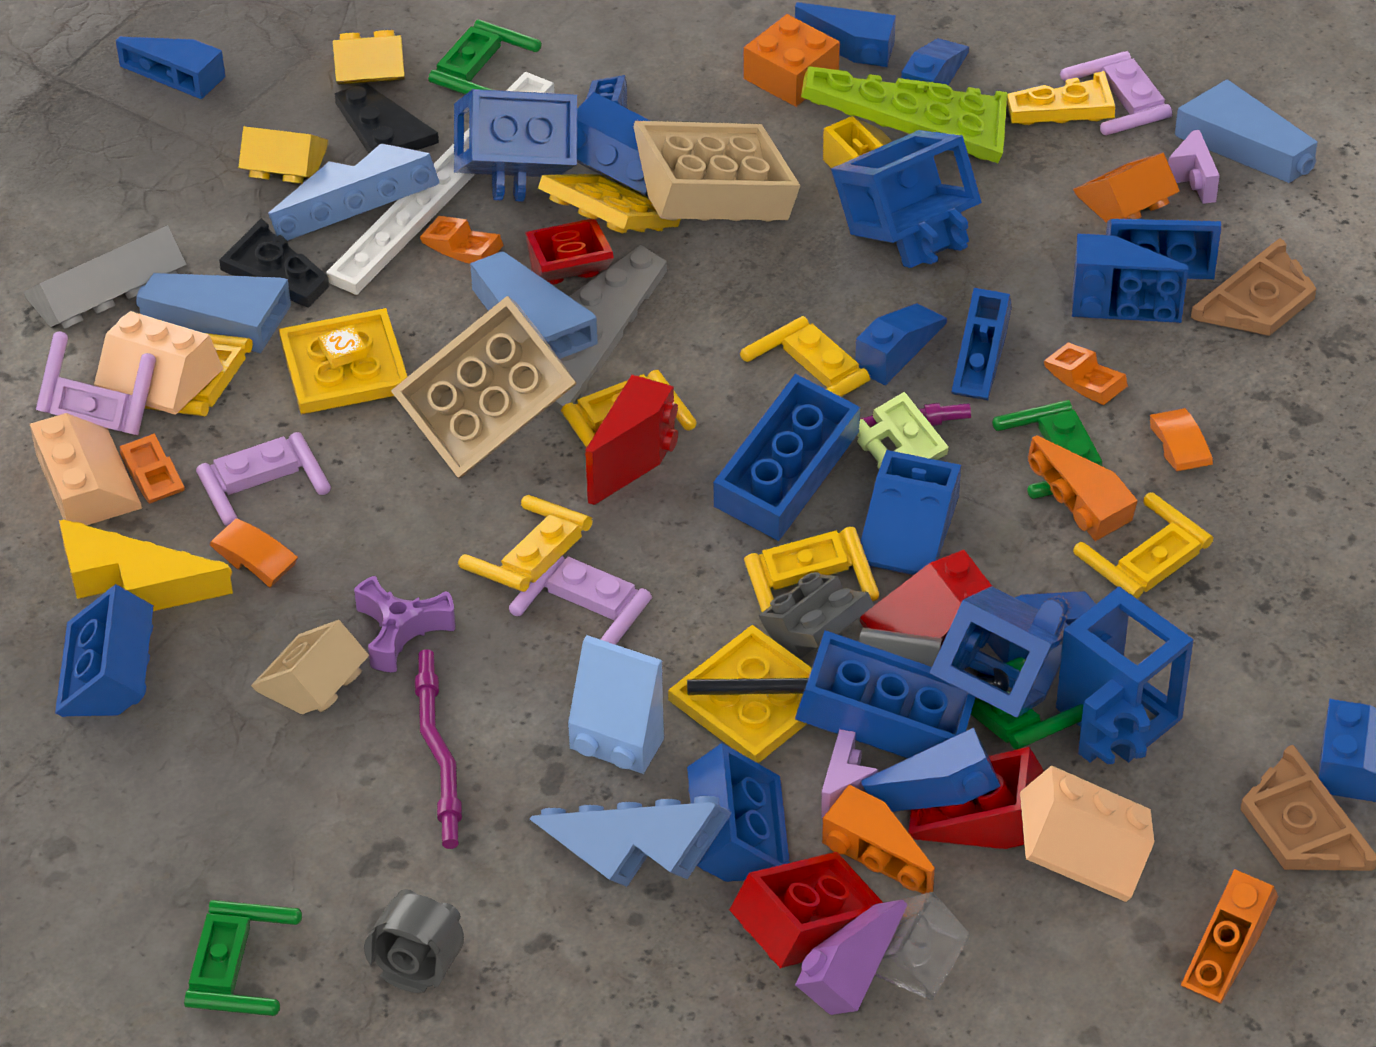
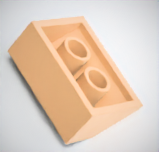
(182, 365)
(83, 469)
(1086, 832)

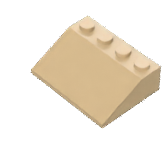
(714, 171)
(484, 386)

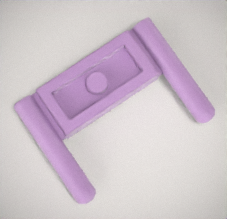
(1130, 87)
(90, 402)
(256, 467)
(591, 590)

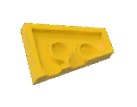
(1074, 101)

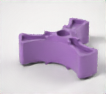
(400, 620)

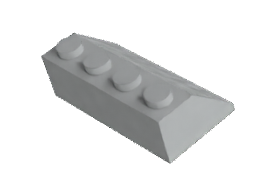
(104, 278)

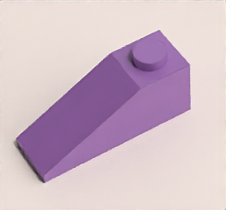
(844, 964)

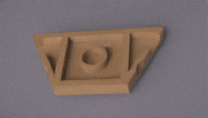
(1259, 294)
(1304, 821)

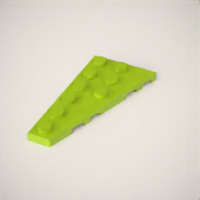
(915, 107)

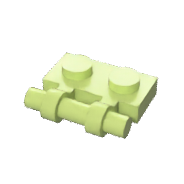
(905, 427)

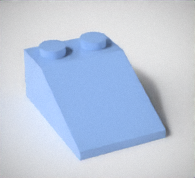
(617, 705)

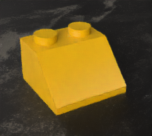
(281, 153)

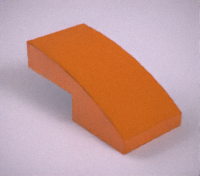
(455, 239)
(1081, 372)
(1181, 439)
(151, 468)
(256, 550)

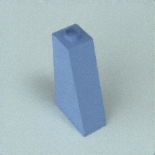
(1247, 132)
(218, 304)
(559, 318)

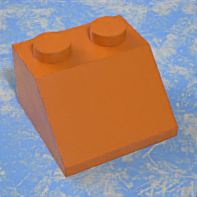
(1130, 189)

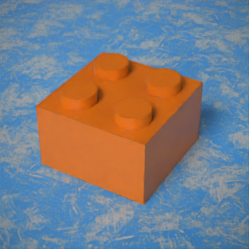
(783, 54)

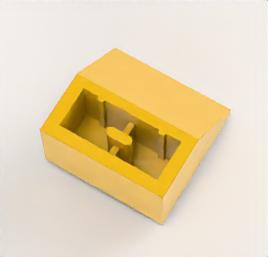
(368, 58)
(849, 140)

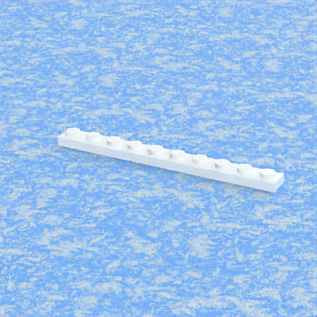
(410, 213)

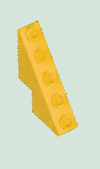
(141, 567)

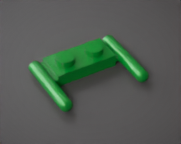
(473, 52)
(1058, 425)
(1027, 727)
(221, 955)

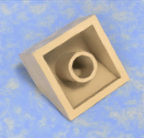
(313, 668)

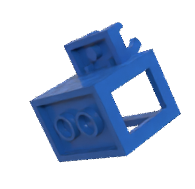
(900, 197)
(1113, 686)

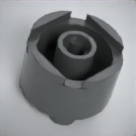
(415, 941)

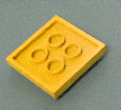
(605, 199)
(367, 379)
(746, 722)

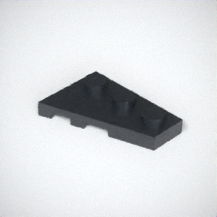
(382, 121)
(267, 255)

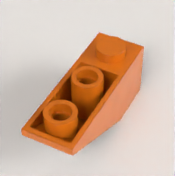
(1089, 491)
(875, 837)
(1230, 935)

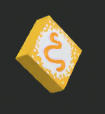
(342, 346)

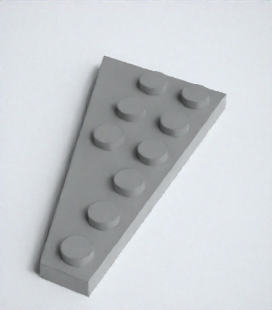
(615, 302)

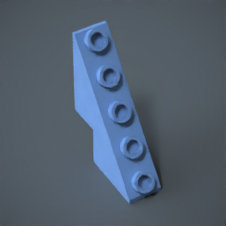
(346, 190)
(623, 837)

